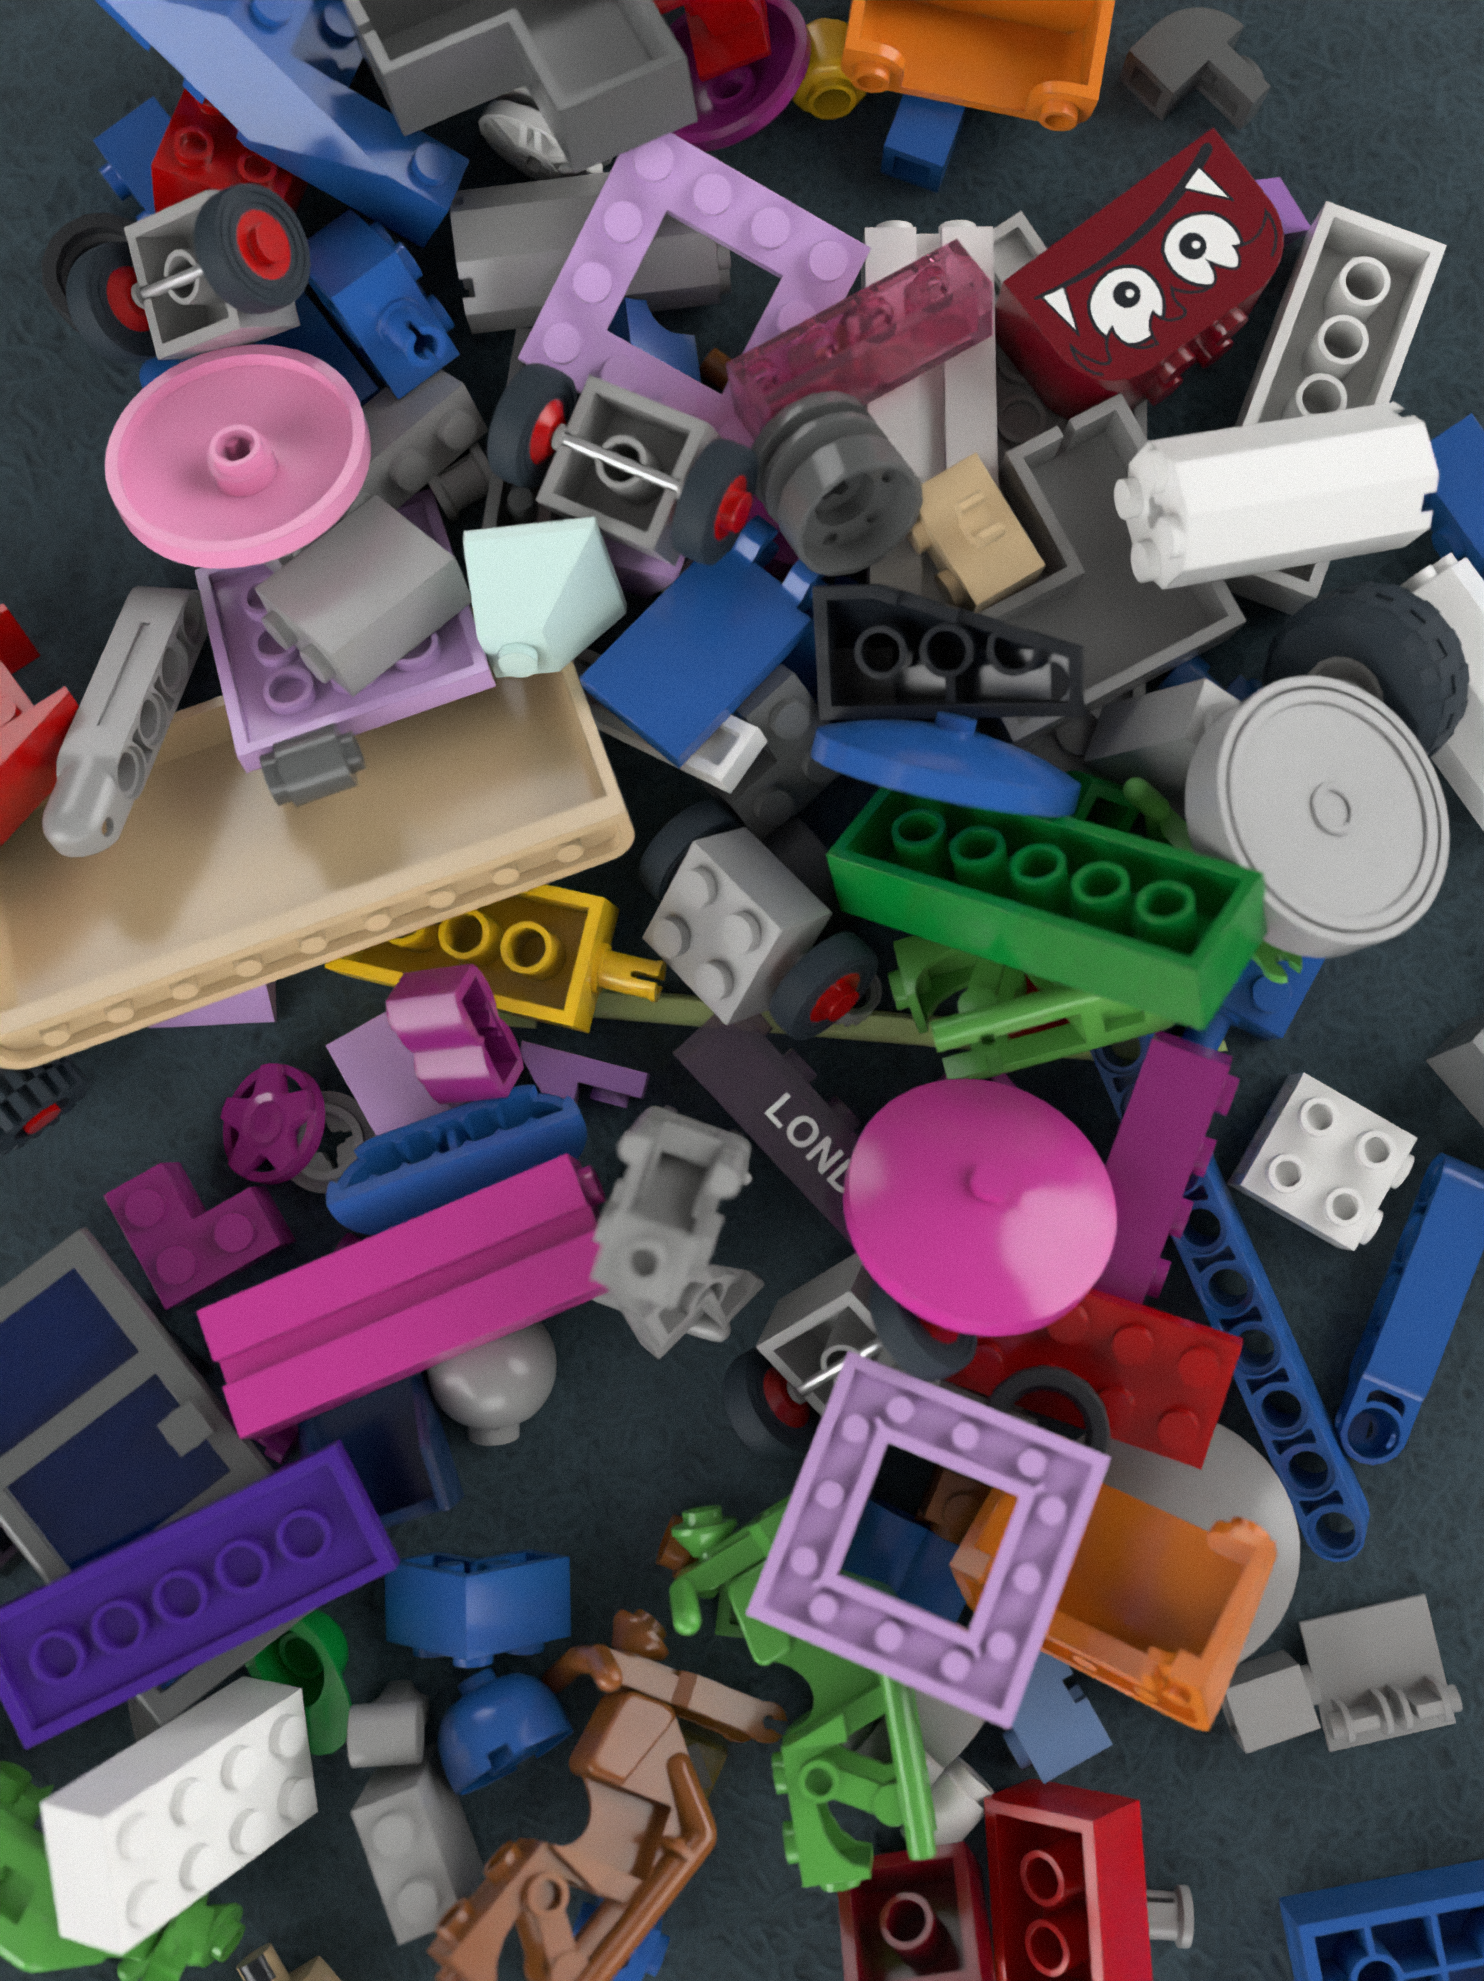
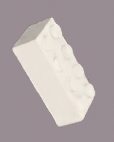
(178, 1813)

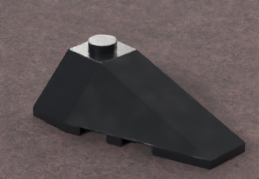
(915, 656)

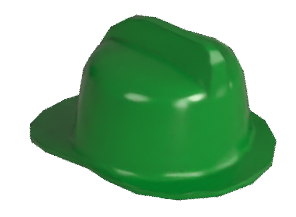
(314, 1659)

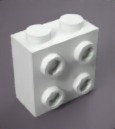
(1324, 1162)

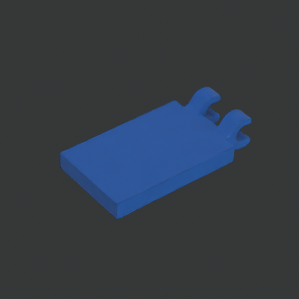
(704, 645)

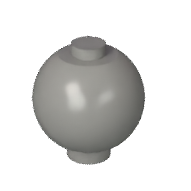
(497, 1384)

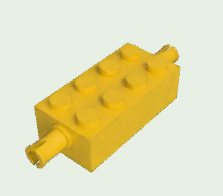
(538, 950)

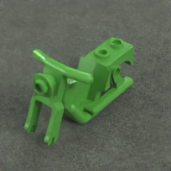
(997, 997)
(846, 1698)
(29, 1913)

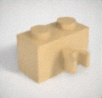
(973, 538)

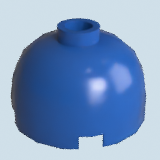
(498, 1727)

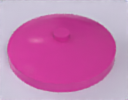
(979, 1207)

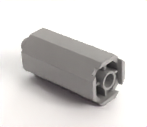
(520, 235)

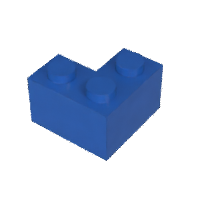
(478, 1605)

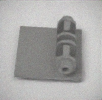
(1378, 1672)

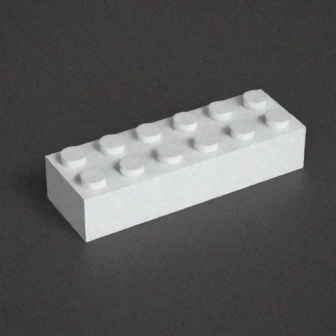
(1336, 346)

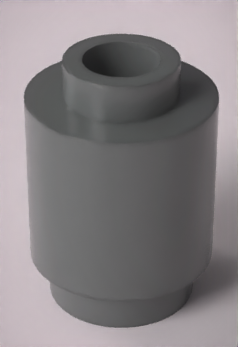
(312, 765)

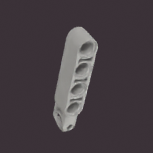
(123, 718)

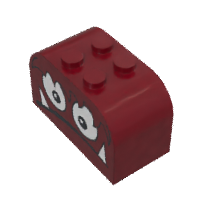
(1143, 284)

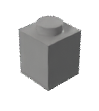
(1270, 1701)

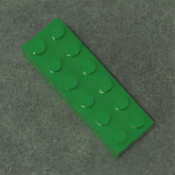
(1056, 900)

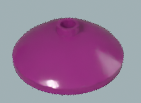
(753, 95)

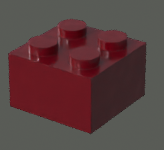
(918, 1920)

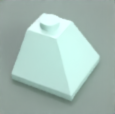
(540, 593)

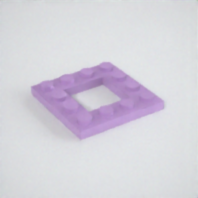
(686, 183)
(808, 1597)

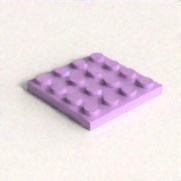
(278, 697)

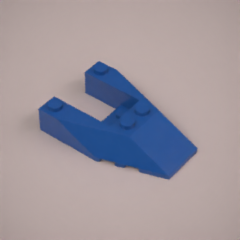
(285, 85)

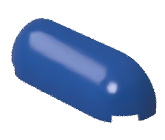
(453, 1157)

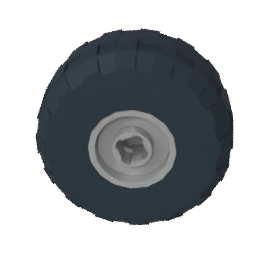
(1384, 645)

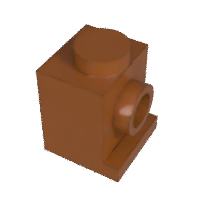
(951, 1503)

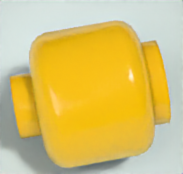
(825, 87)

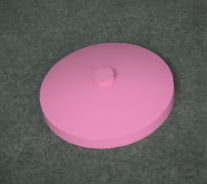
(238, 456)

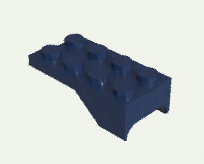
(394, 1447)

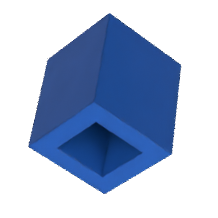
(922, 141)

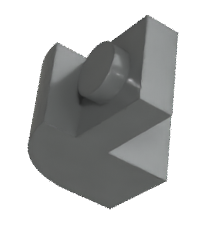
(1193, 52)

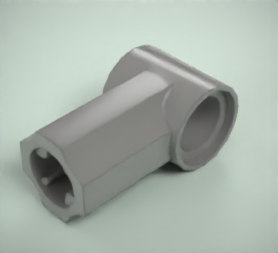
(389, 1727)

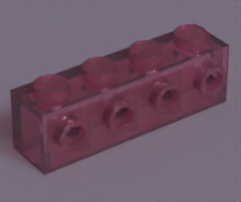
(869, 338)

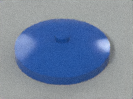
(946, 764)

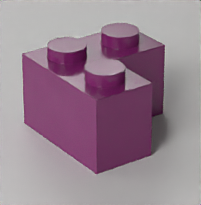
(183, 1243)

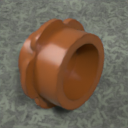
(671, 1552)

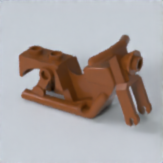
(643, 1825)

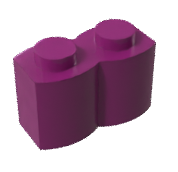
(455, 1034)

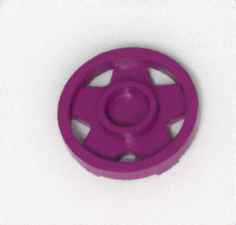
(265, 1123)

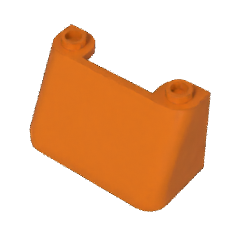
(985, 55)
(1145, 1598)

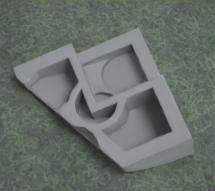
(718, 1294)

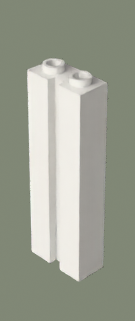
(942, 411)

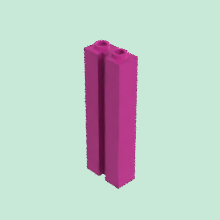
(408, 1297)

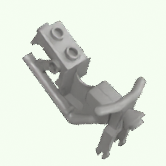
(664, 1211)

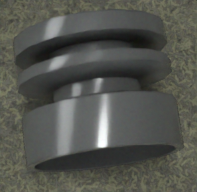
(835, 483)

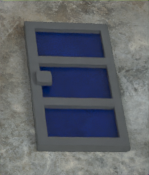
(108, 1432)

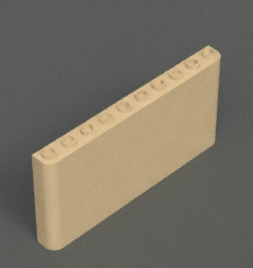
(235, 892)

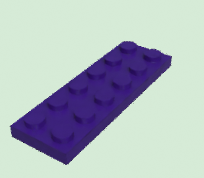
(188, 1593)

